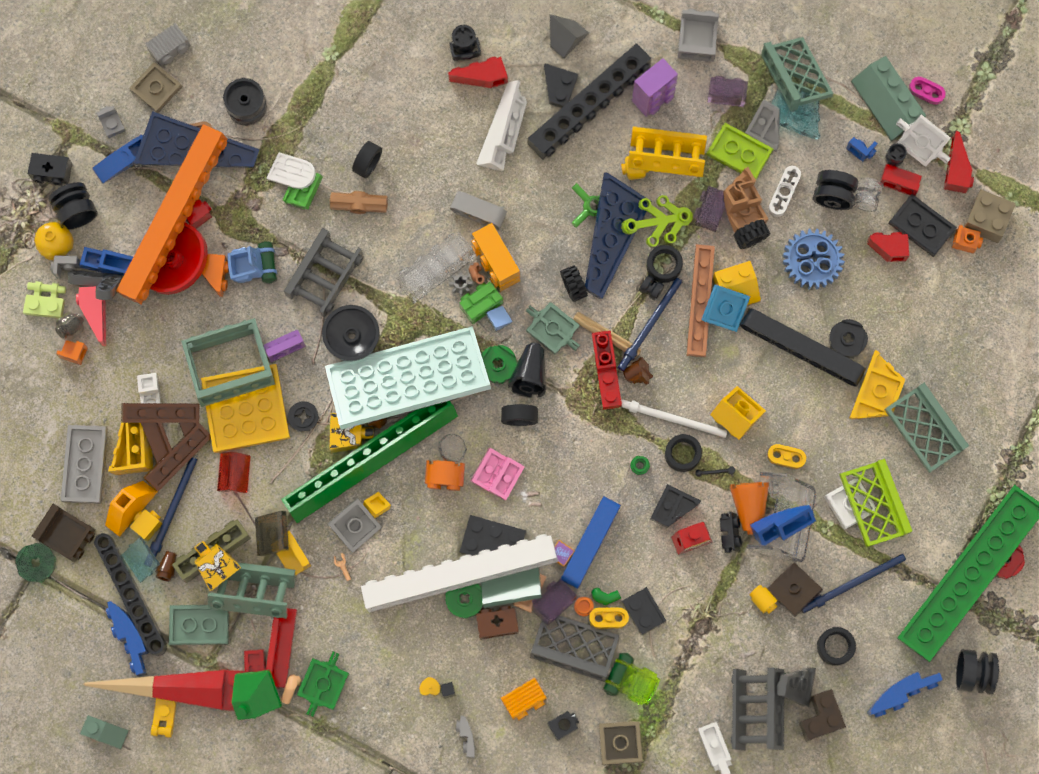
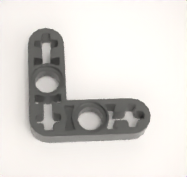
(105, 282)

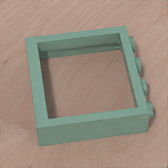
(235, 387)

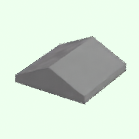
(354, 525)

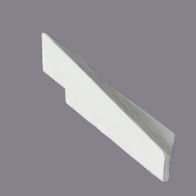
(504, 128)

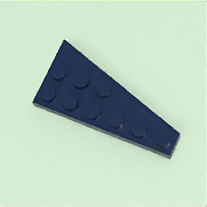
(169, 141)
(609, 242)

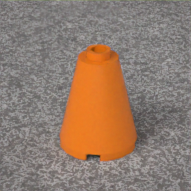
(750, 502)

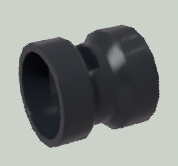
(896, 150)
(651, 287)

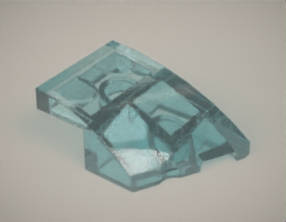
(802, 121)

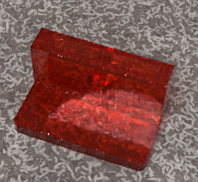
(233, 472)

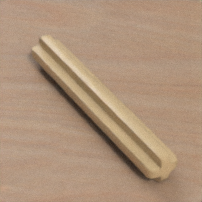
(593, 327)

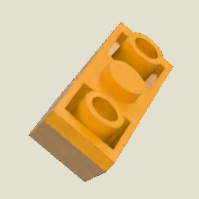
(126, 506)

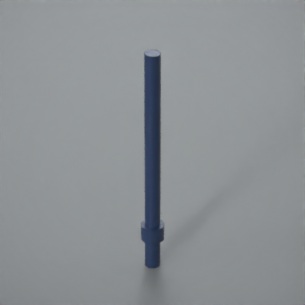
(631, 352)
(156, 546)
(820, 600)

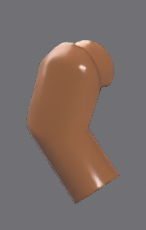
(476, 277)

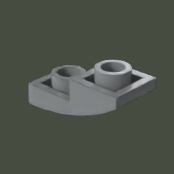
(465, 731)

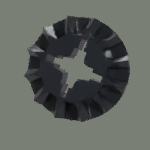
(296, 410)

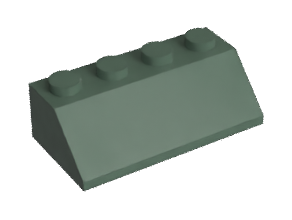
(887, 96)

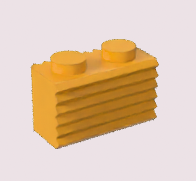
(523, 699)

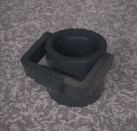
(464, 43)

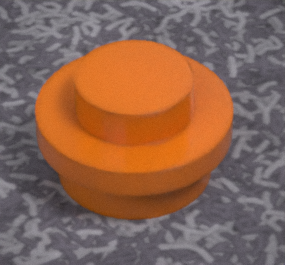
(583, 606)

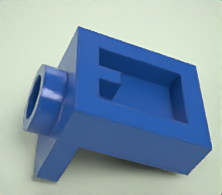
(859, 149)

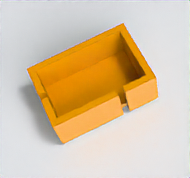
(495, 257)

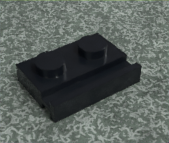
(644, 611)

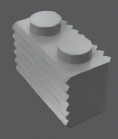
(168, 45)

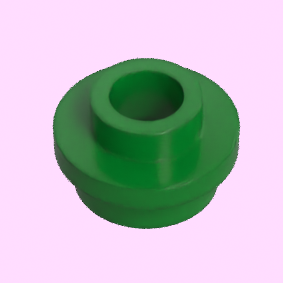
(640, 459)

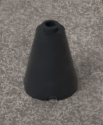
(529, 373)

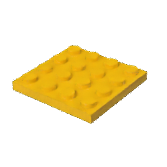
(247, 418)

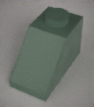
(104, 732)

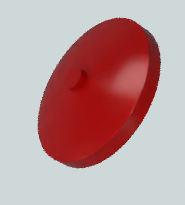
(183, 263)

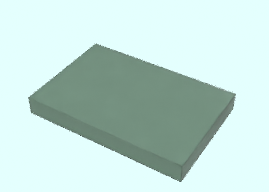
(512, 588)
(198, 625)

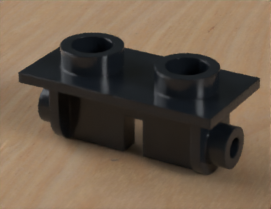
(732, 525)

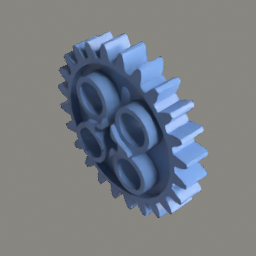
(816, 275)

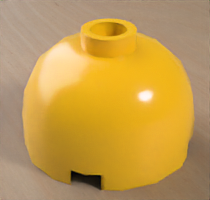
(53, 240)

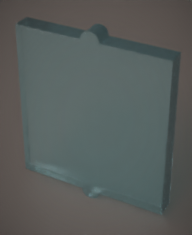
(140, 559)

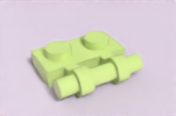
(44, 306)

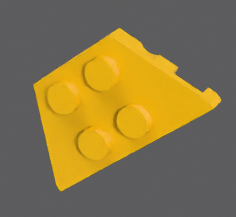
(878, 390)

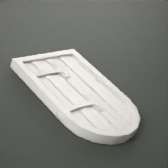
(292, 172)

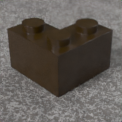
(828, 717)

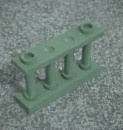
(260, 575)

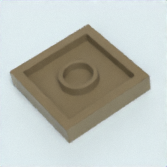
(155, 87)

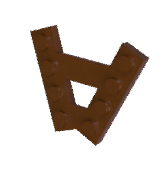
(168, 459)

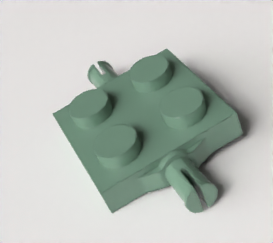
(552, 328)

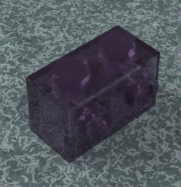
(727, 91)

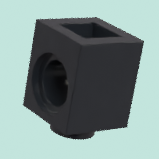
(554, 725)

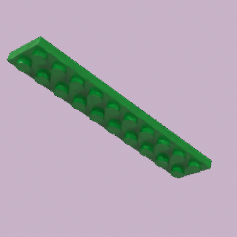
(971, 574)

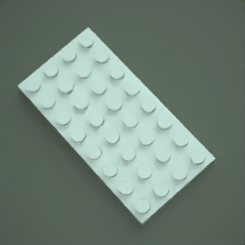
(407, 378)

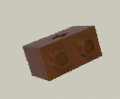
(507, 627)

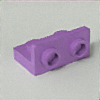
(284, 345)

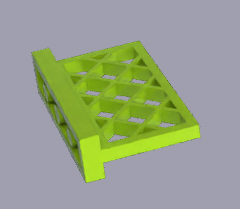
(891, 499)

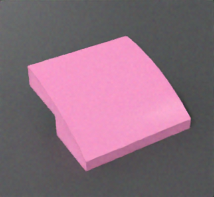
(497, 474)

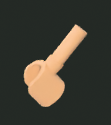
(341, 564)

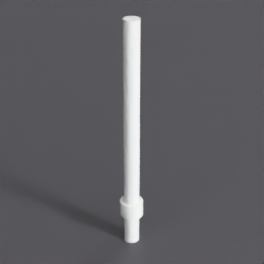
(636, 407)

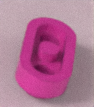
(927, 89)

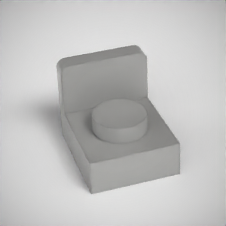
(110, 121)
(68, 263)

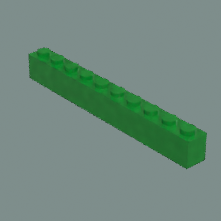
(367, 459)

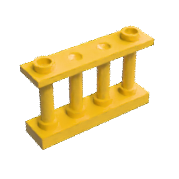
(670, 141)

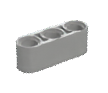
(478, 210)

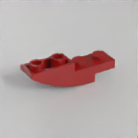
(606, 370)

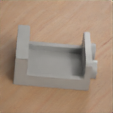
(698, 35)

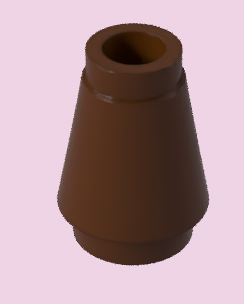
(165, 570)

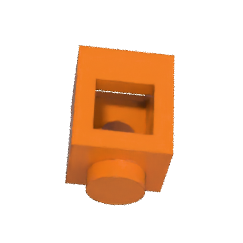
(962, 243)

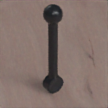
(731, 470)

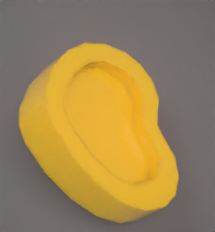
(429, 686)

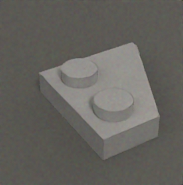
(766, 125)

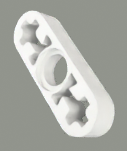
(785, 177)

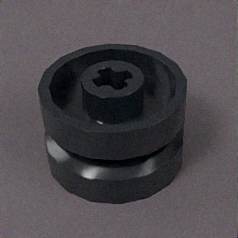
(245, 101)
(835, 190)

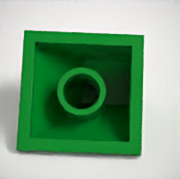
(254, 694)

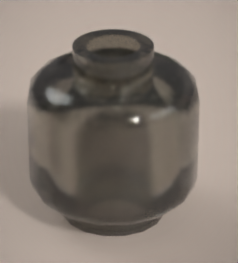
(69, 326)

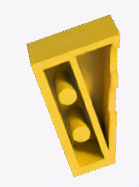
(132, 451)

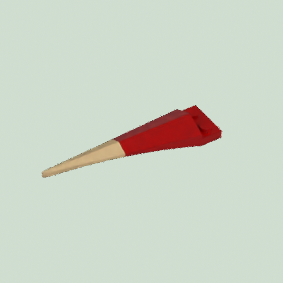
(201, 689)

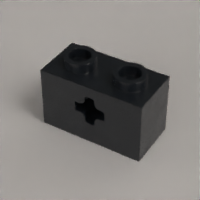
(42, 163)

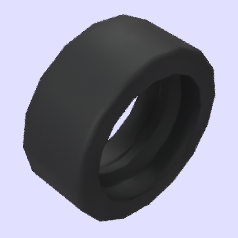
(367, 159)
(664, 249)
(519, 415)
(683, 467)
(836, 631)

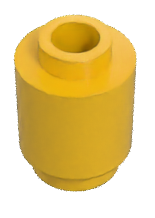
(763, 599)

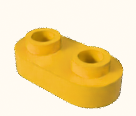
(786, 455)
(608, 618)

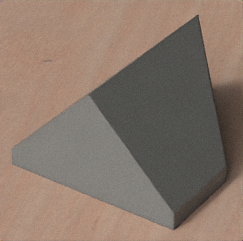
(565, 34)

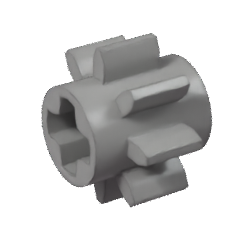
(455, 284)

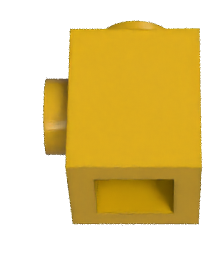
(146, 524)

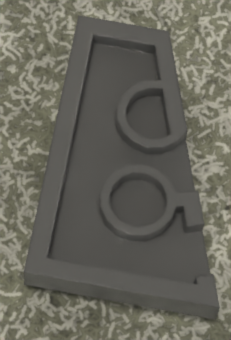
(797, 686)

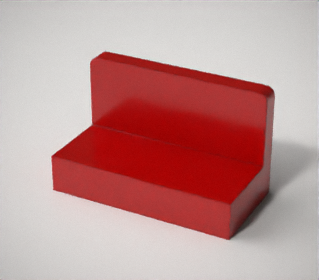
(900, 180)

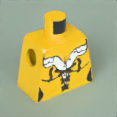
(347, 438)
(214, 564)

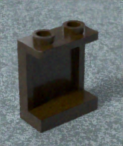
(64, 533)

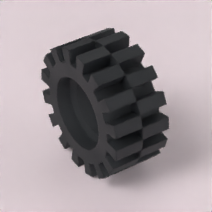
(751, 234)
(574, 283)

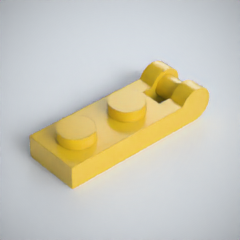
(163, 711)

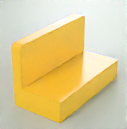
(294, 557)

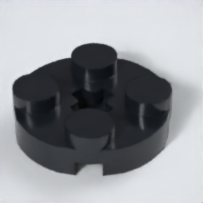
(857, 333)

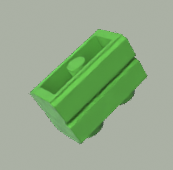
(480, 302)

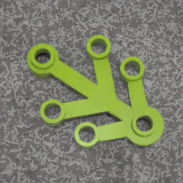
(661, 220)

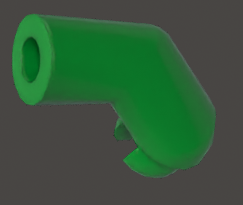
(604, 598)

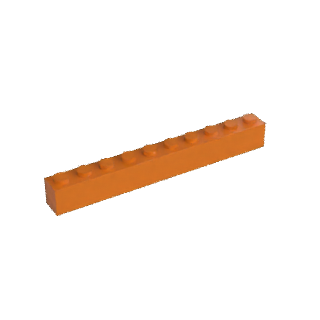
(172, 214)

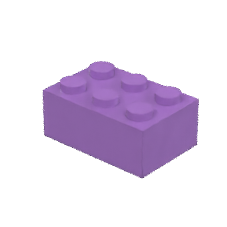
(654, 88)

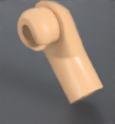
(291, 684)

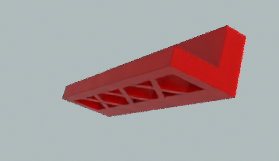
(281, 647)

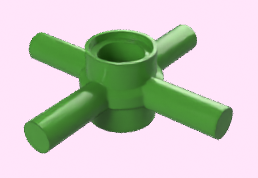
(587, 211)

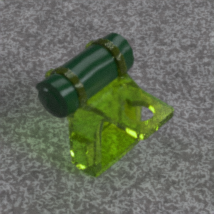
(631, 680)

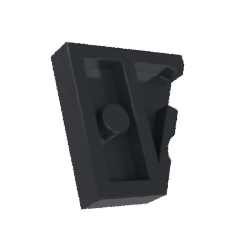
(559, 84)
(673, 506)

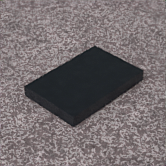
(922, 225)

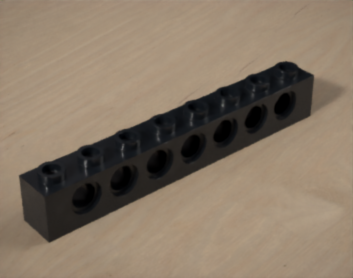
(634, 56)

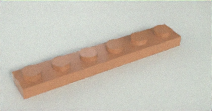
(699, 298)

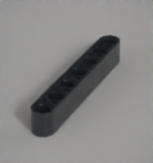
(802, 347)
(123, 587)

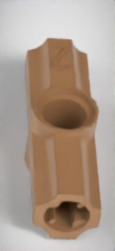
(358, 202)

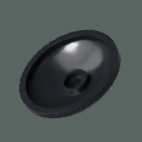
(347, 321)

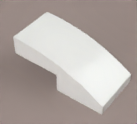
(149, 388)

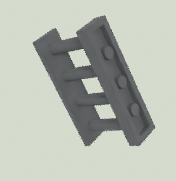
(313, 256)
(775, 710)

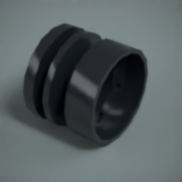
(73, 205)
(979, 672)

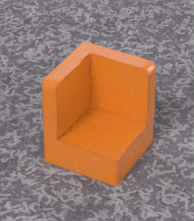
(73, 352)

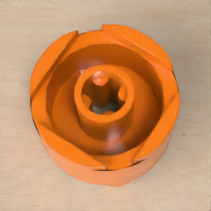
(444, 474)

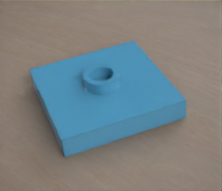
(725, 308)

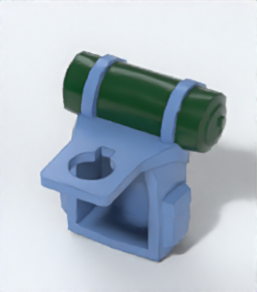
(253, 263)

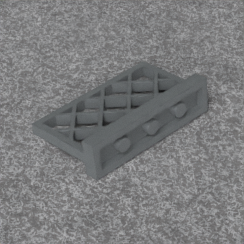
(574, 663)

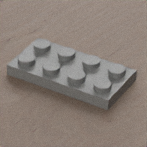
(84, 464)

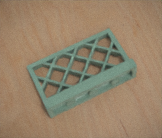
(780, 74)
(941, 422)

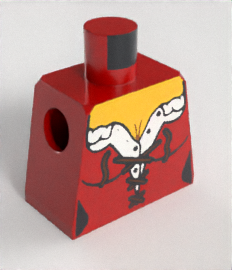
(691, 538)

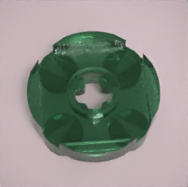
(41, 572)

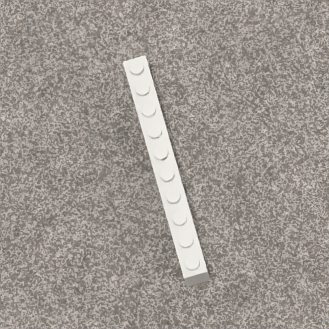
(459, 573)

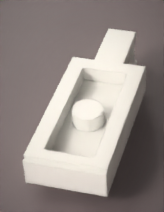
(715, 747)

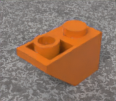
(215, 273)

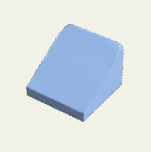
(499, 318)

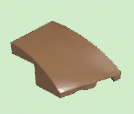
(743, 201)

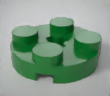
(508, 359)
(465, 610)

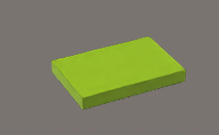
(739, 150)

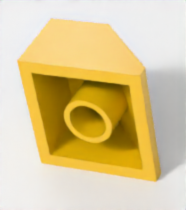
(740, 279)
(737, 412)

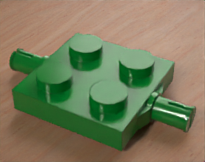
(323, 684)

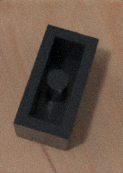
(447, 690)

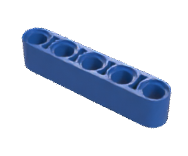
(590, 542)

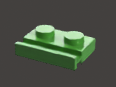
(302, 197)

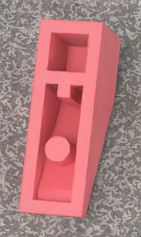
(94, 311)

